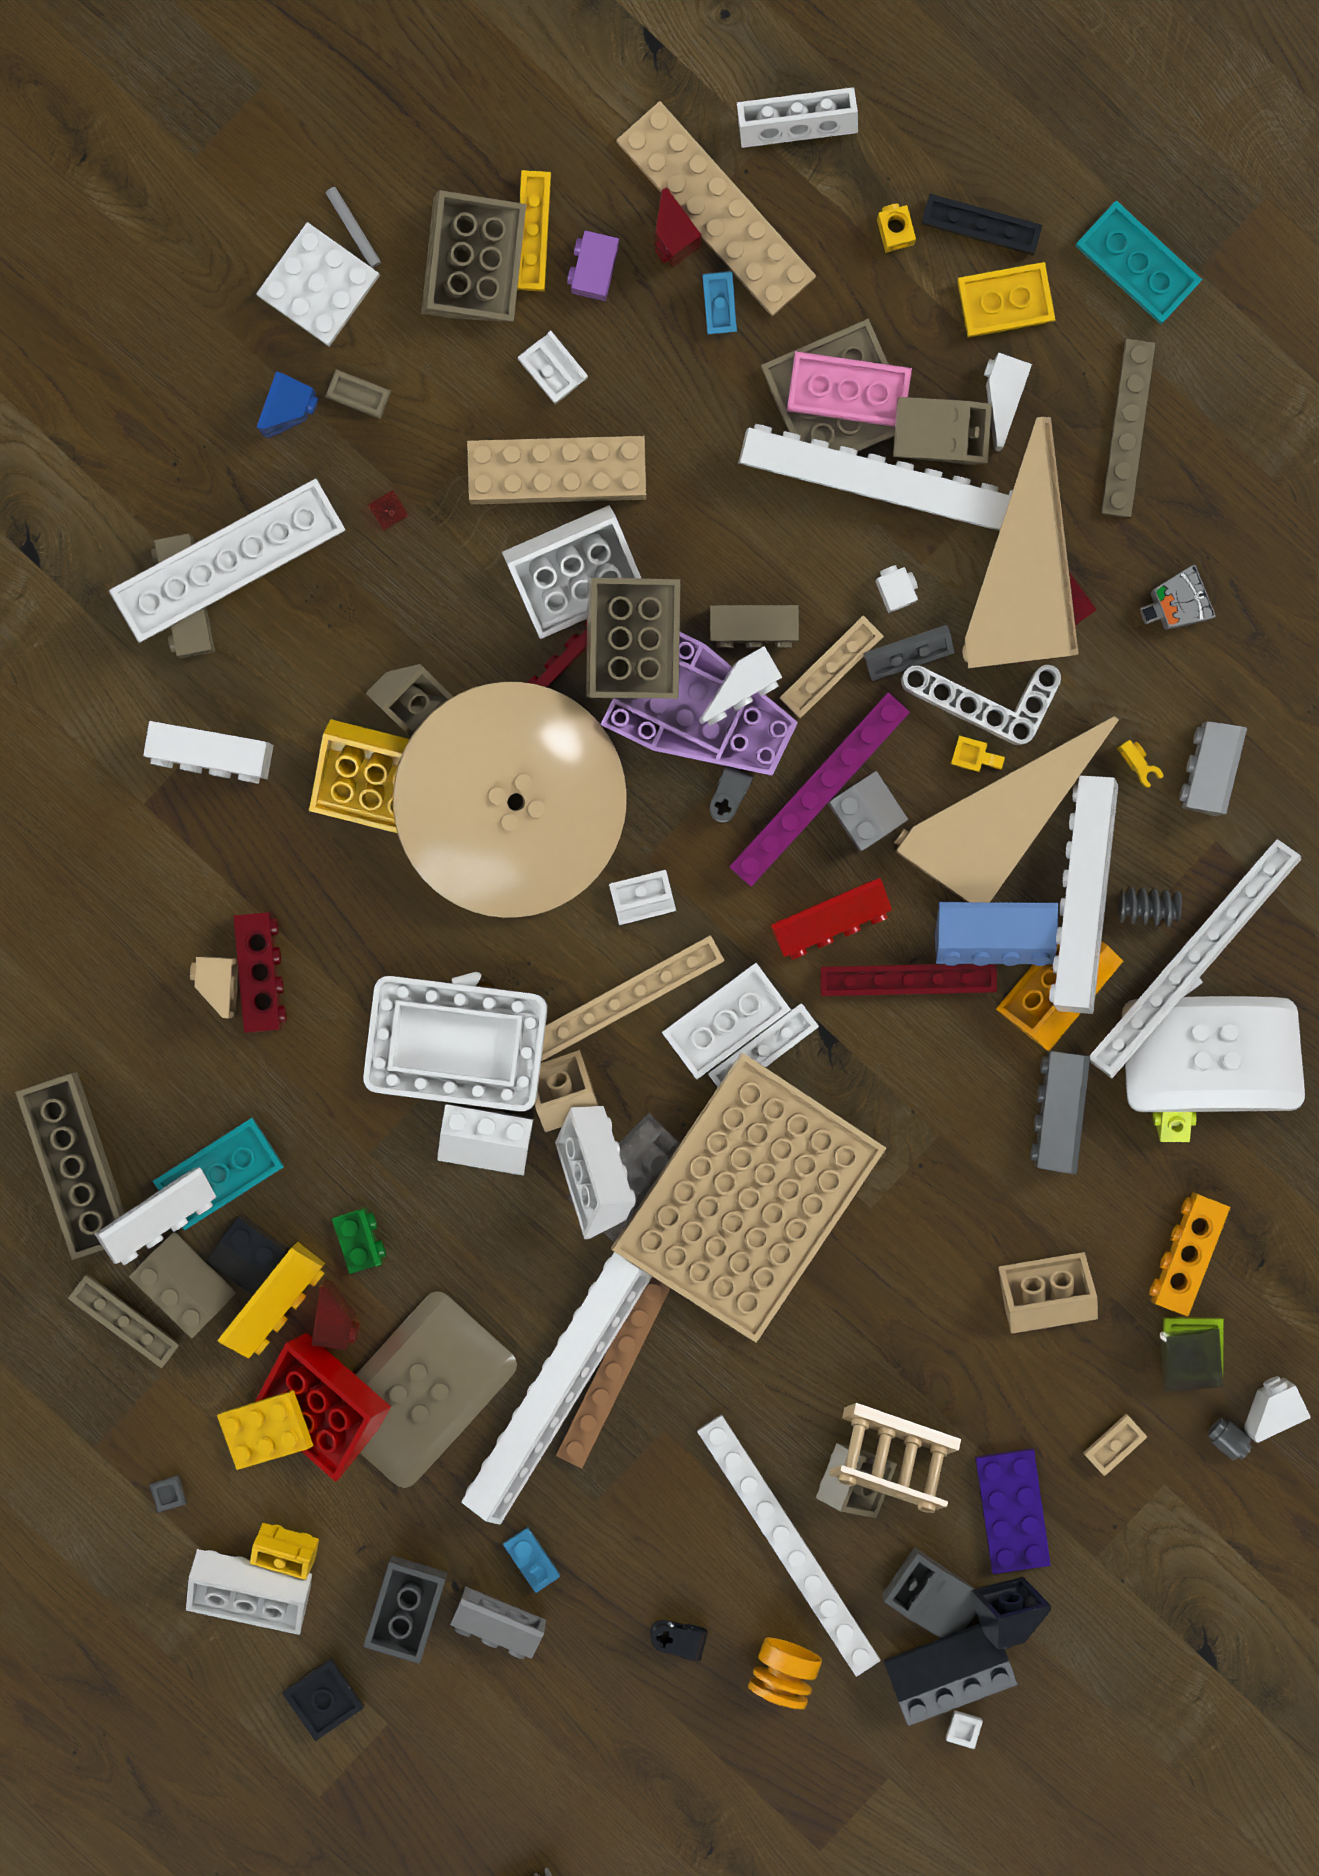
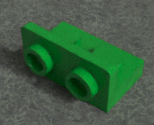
(358, 1240)

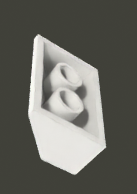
(485, 1138)

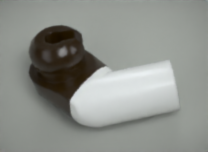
(473, 979)

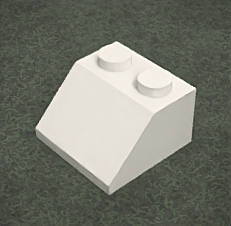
(1275, 1409)

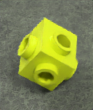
(1174, 1125)

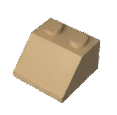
(217, 982)
(561, 1086)

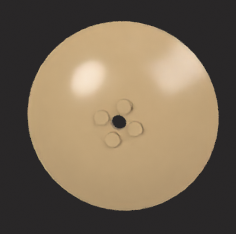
(457, 789)

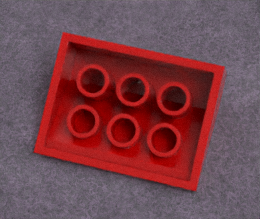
(334, 1403)

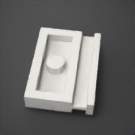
(552, 367)
(642, 897)

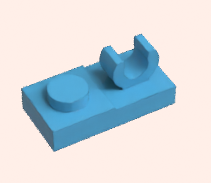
(719, 302)
(531, 1559)

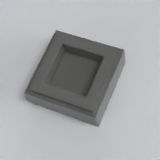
(168, 1493)

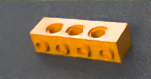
(1193, 1270)

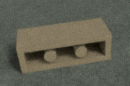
(754, 625)

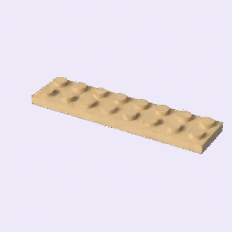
(716, 208)

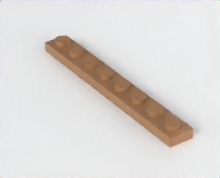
(611, 1375)

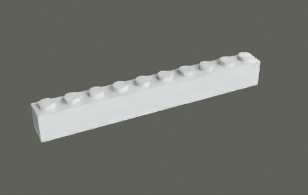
(874, 477)
(556, 1389)

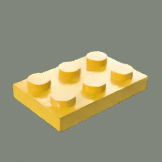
(1006, 299)
(265, 1430)

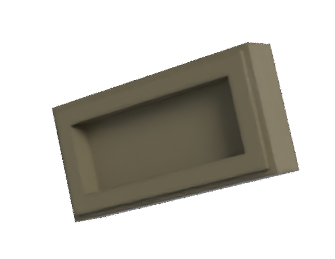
(358, 394)

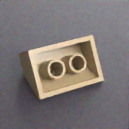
(1048, 1292)

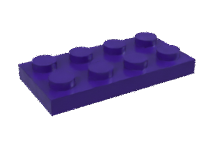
(1012, 1511)

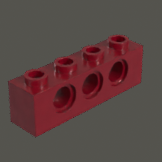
(246, 928)

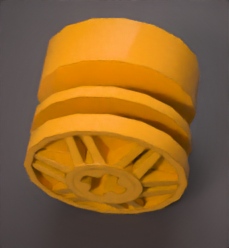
(782, 1680)

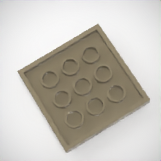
(853, 343)

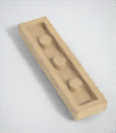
(831, 667)

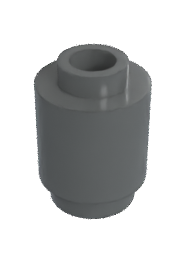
(1229, 1439)

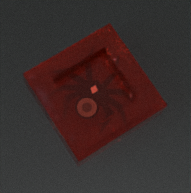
(388, 510)

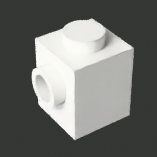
(897, 588)

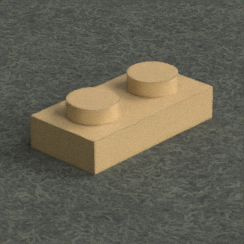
(1115, 1444)

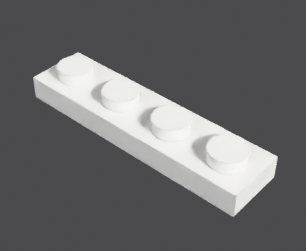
(771, 1042)

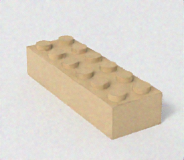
(556, 470)

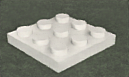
(318, 284)

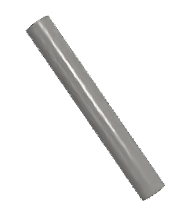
(353, 227)

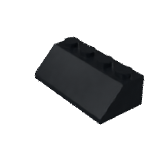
(948, 1674)

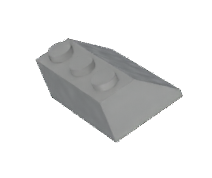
(1212, 768)
(498, 1623)

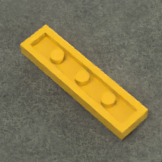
(536, 196)

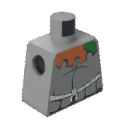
(1179, 601)

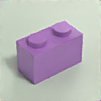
(594, 265)

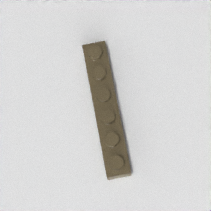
(1128, 428)

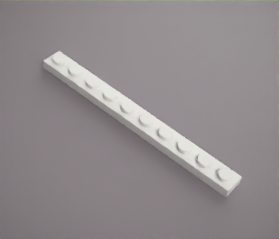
(1194, 958)
(788, 1545)

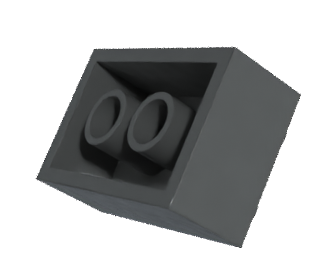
(405, 1609)

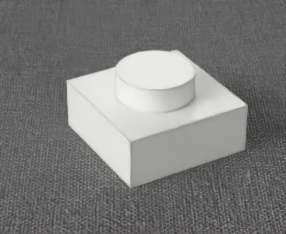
(964, 1729)

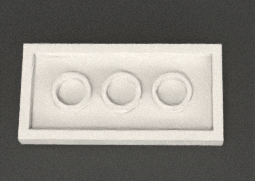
(726, 1021)

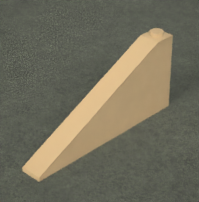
(1027, 588)
(987, 833)

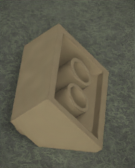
(183, 1284)

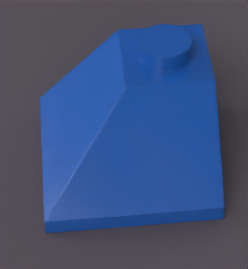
(286, 405)

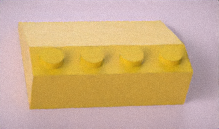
(357, 775)

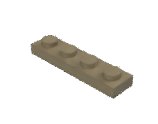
(124, 1321)

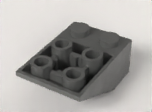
(930, 1595)

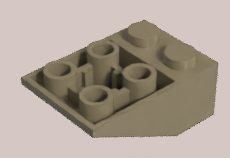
(942, 430)

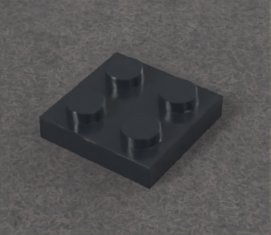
(323, 1699)

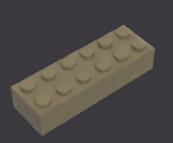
(71, 1160)

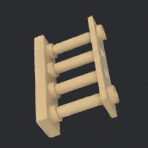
(914, 1437)

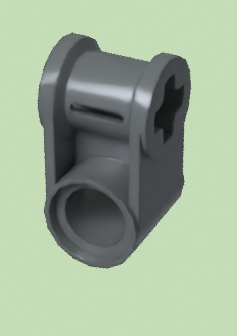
(730, 789)

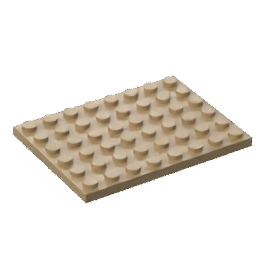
(748, 1197)

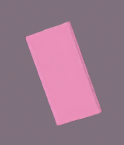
(847, 388)

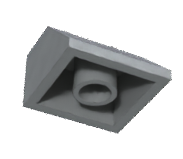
(867, 811)

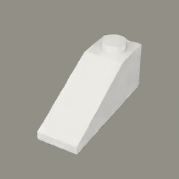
(1004, 390)

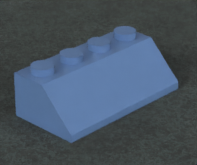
(996, 933)

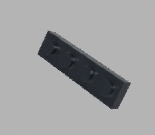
(981, 224)

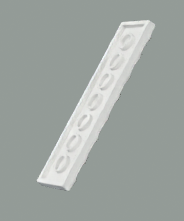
(227, 560)

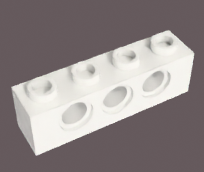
(797, 117)

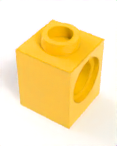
(891, 240)

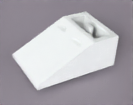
(745, 678)

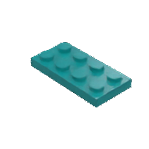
(1138, 262)
(229, 1165)

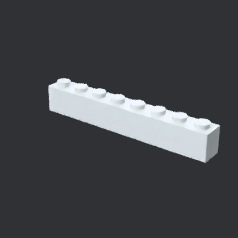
(1085, 894)

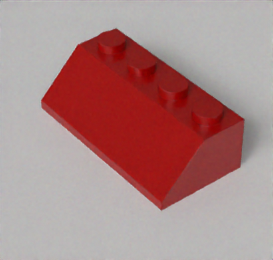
(830, 918)

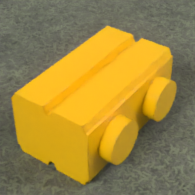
(284, 1551)

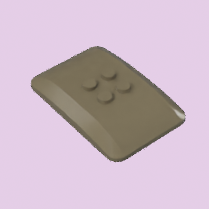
(437, 1380)

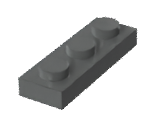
(909, 652)

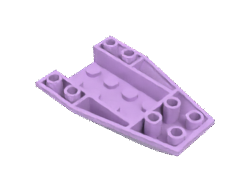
(743, 740)

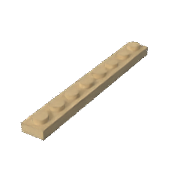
(630, 996)

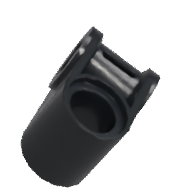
(683, 1639)

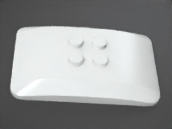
(455, 1043)
(1219, 1057)

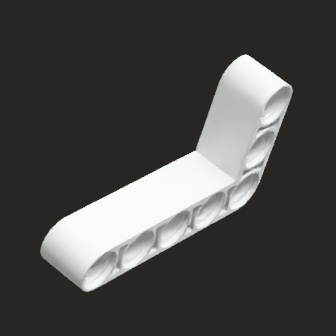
(984, 705)

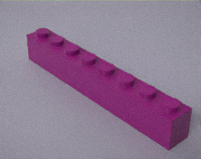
(819, 789)

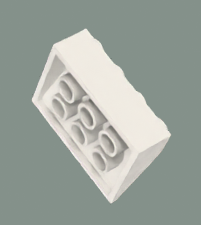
(556, 568)

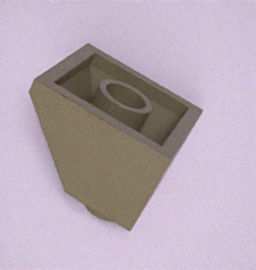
(408, 696)

